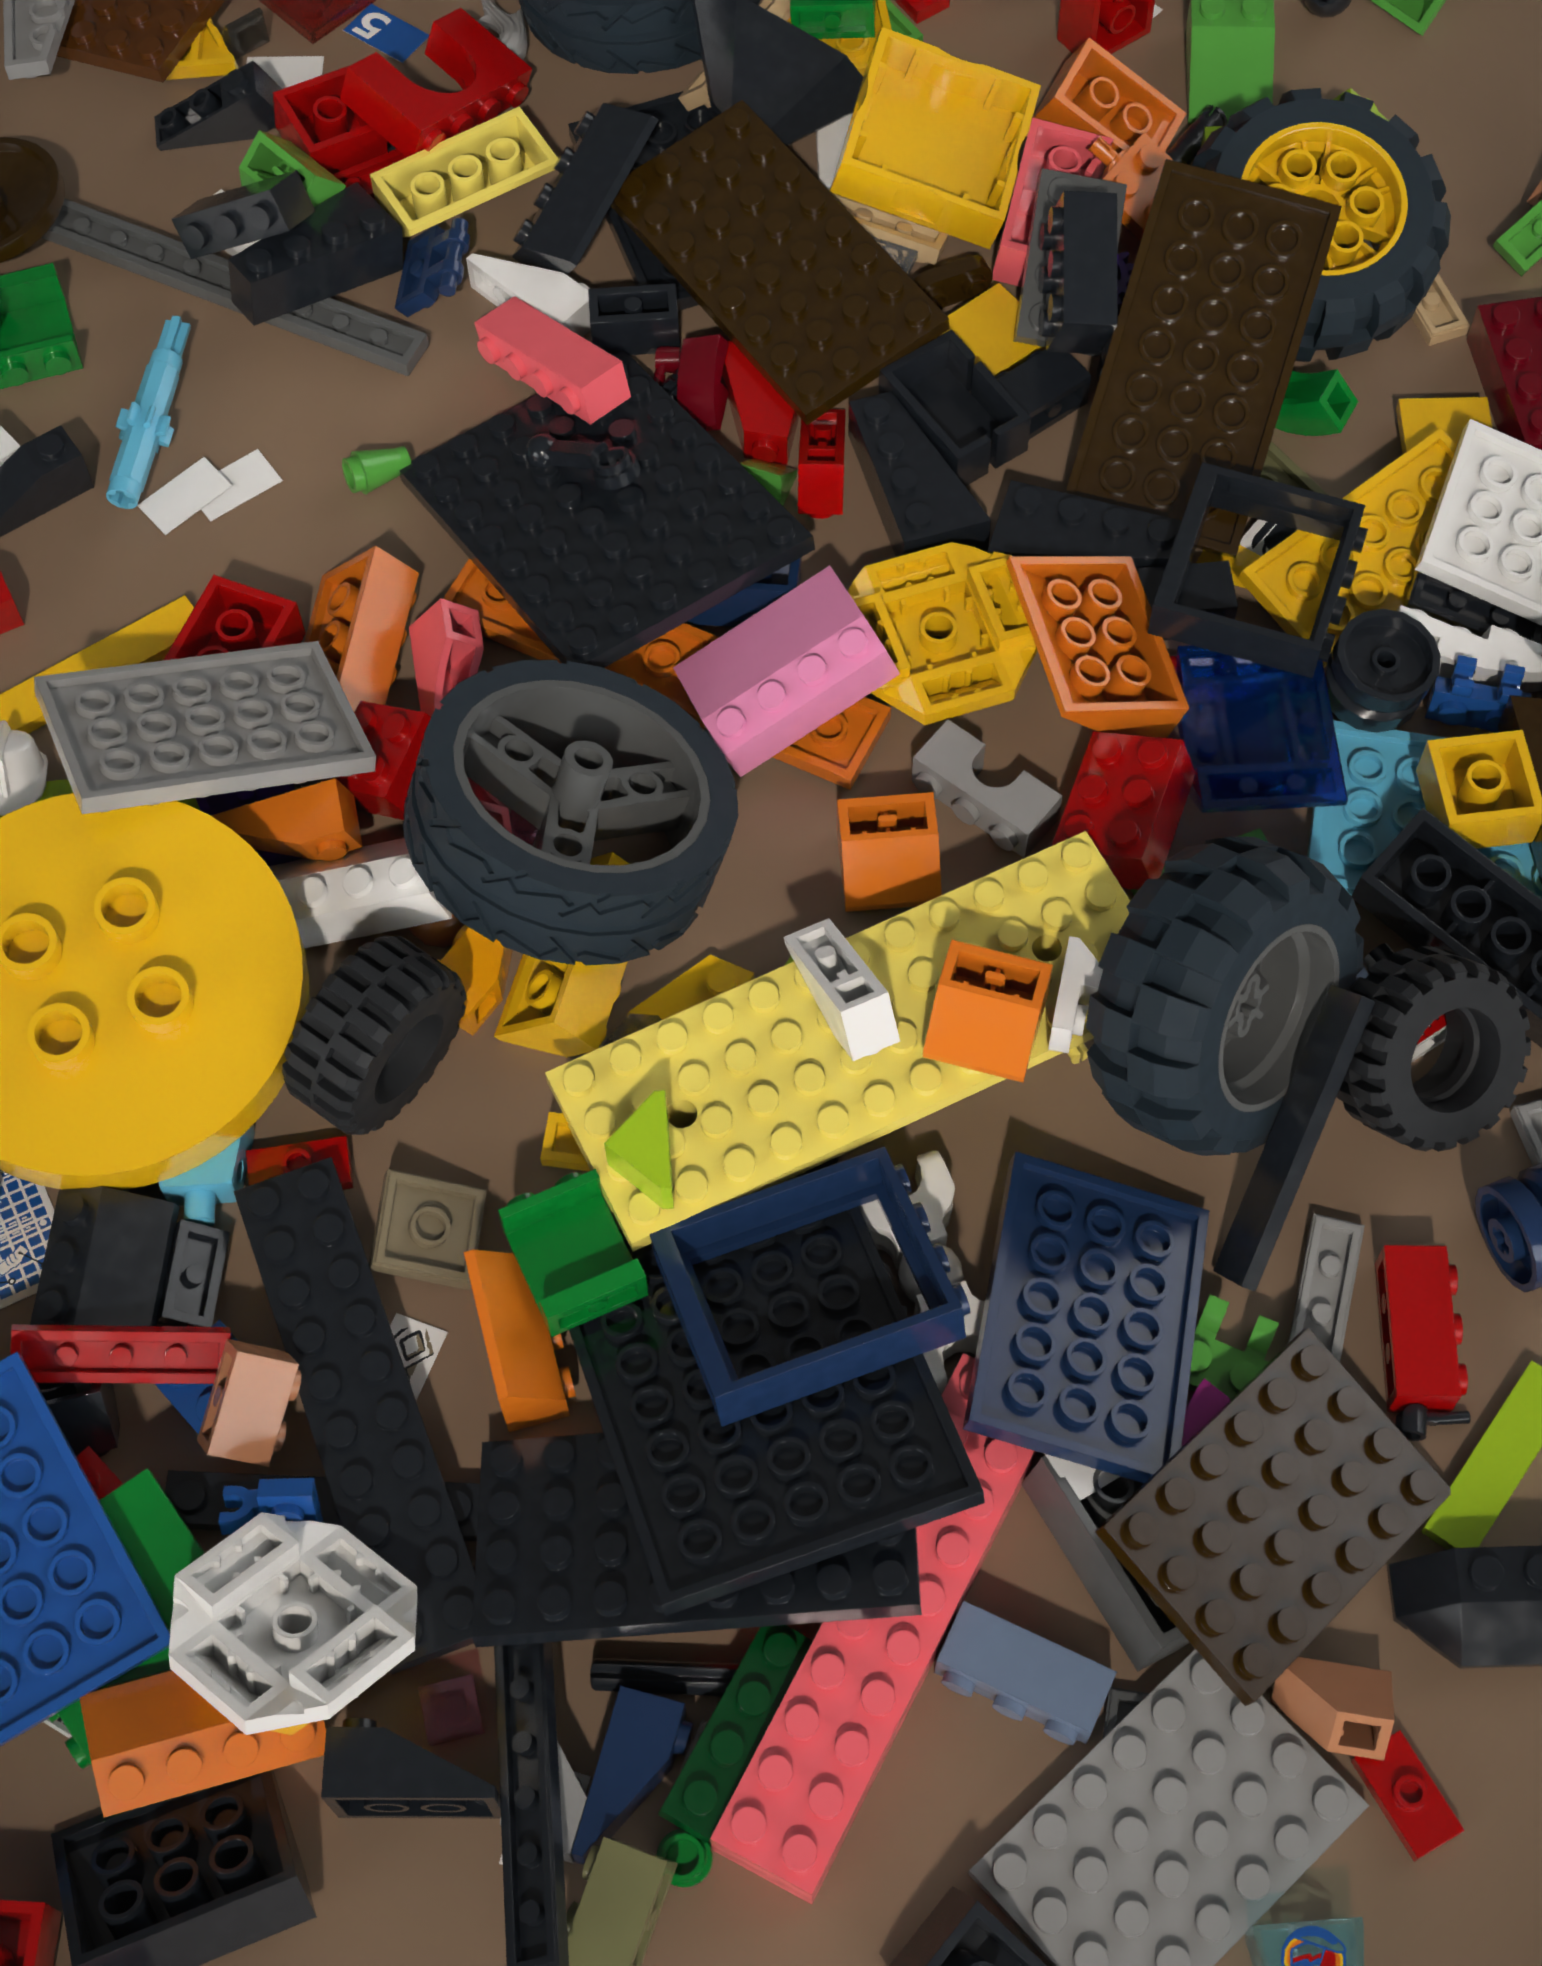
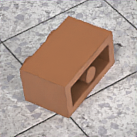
(249, 1403)

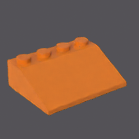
(1096, 643)

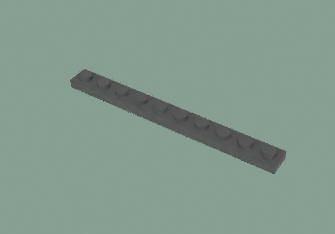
(209, 278)

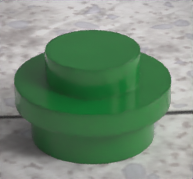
(690, 1853)

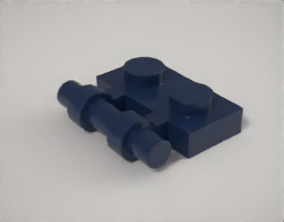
(432, 266)

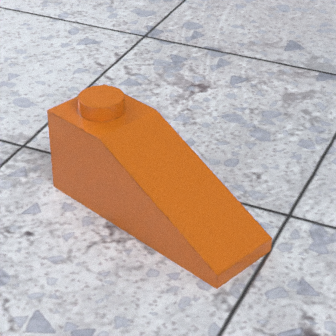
(302, 823)

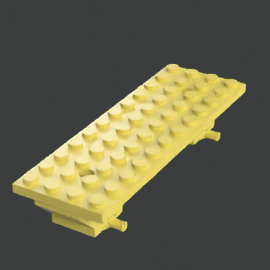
(767, 1086)

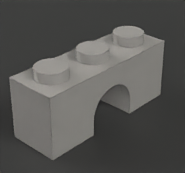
(1011, 814)

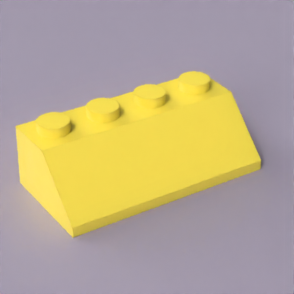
(462, 172)

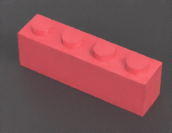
(552, 360)

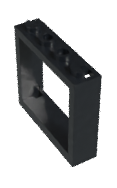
(1279, 505)

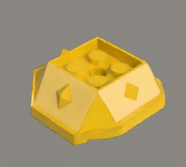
(968, 603)

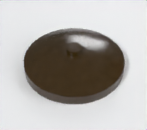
(29, 195)

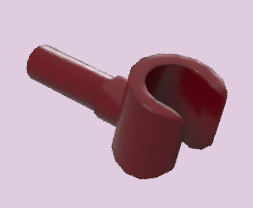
(666, 361)

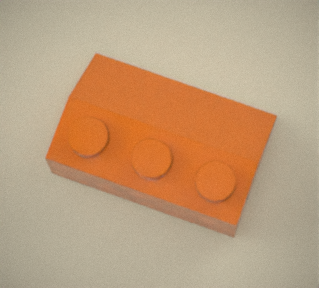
(517, 1343)

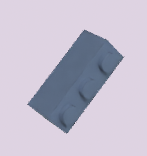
(1023, 1674)

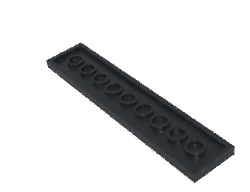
(360, 1396)

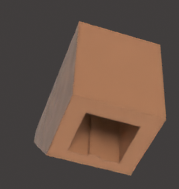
(1338, 1705)

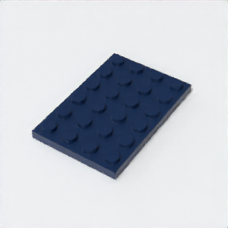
(1088, 1320)

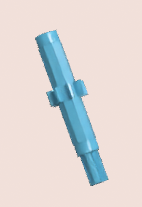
(147, 421)

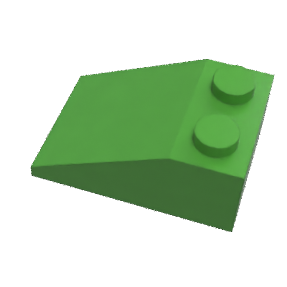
(1228, 54)

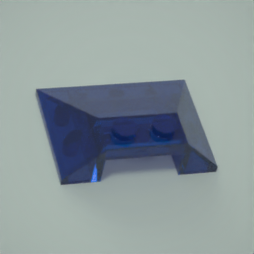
(1257, 735)

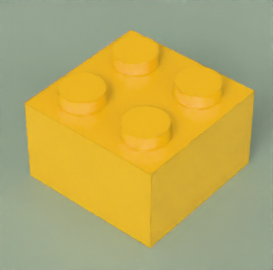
(1482, 787)

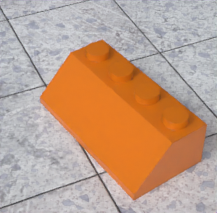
(363, 622)
(165, 1741)

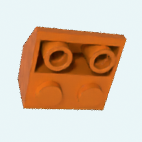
(888, 851)
(987, 1010)

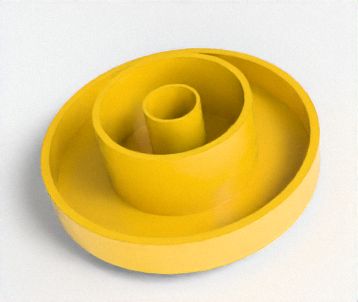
(137, 992)

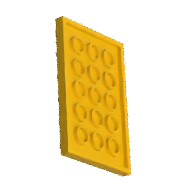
(1397, 516)

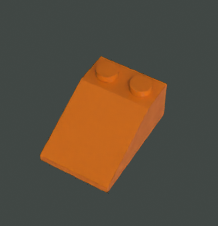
(1109, 99)

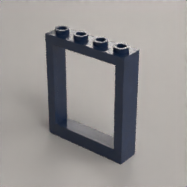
(784, 1209)

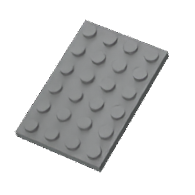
(202, 726)
(1169, 1831)

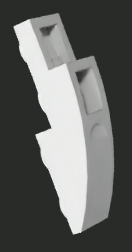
(1492, 650)

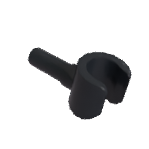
(1416, 1417)

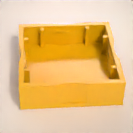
(935, 139)

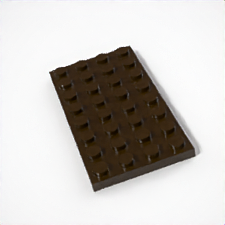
(777, 261)
(1203, 344)

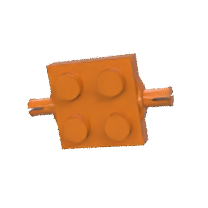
(1139, 169)

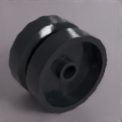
(1381, 670)

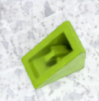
(642, 1150)

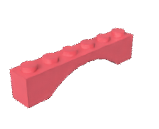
(445, 652)

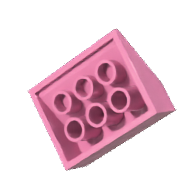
(785, 671)

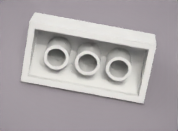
(358, 894)

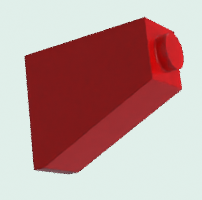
(760, 414)

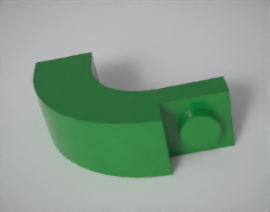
(1316, 404)

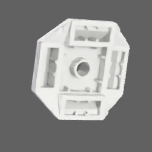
(288, 1623)

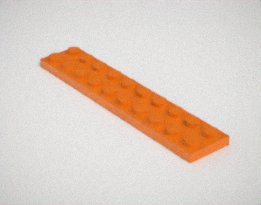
(830, 751)

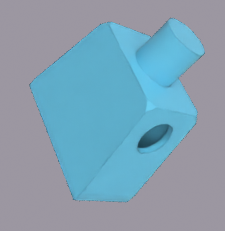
(210, 1182)

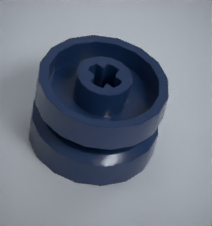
(1512, 1226)

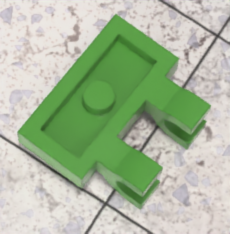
(1221, 1363)

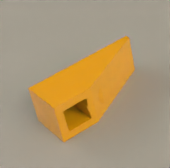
(483, 972)

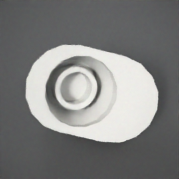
(21, 769)

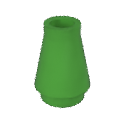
(373, 468)

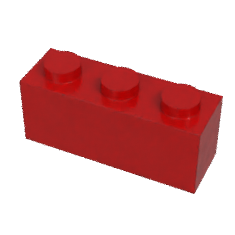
(1419, 1328)

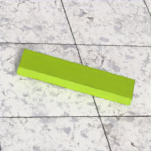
(1492, 1468)

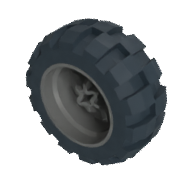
(1218, 991)

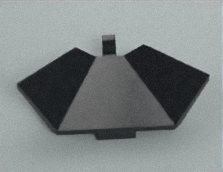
(774, 68)

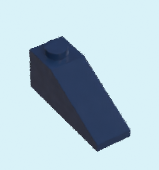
(633, 1760)

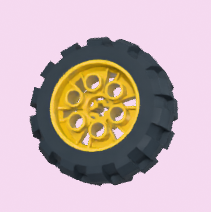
(1385, 193)

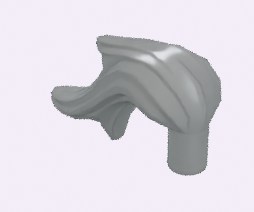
(509, 27)

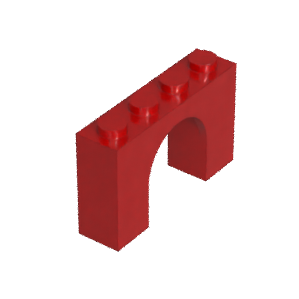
(421, 118)

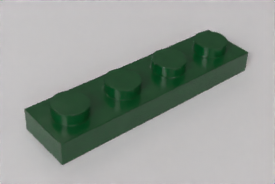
(734, 1731)

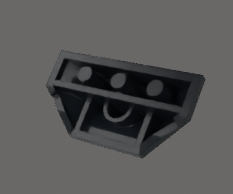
(1473, 1604)

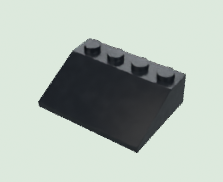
(182, 1877)

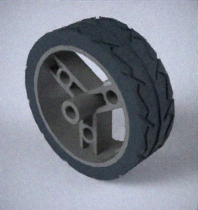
(583, 764)

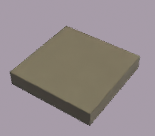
(426, 1228)

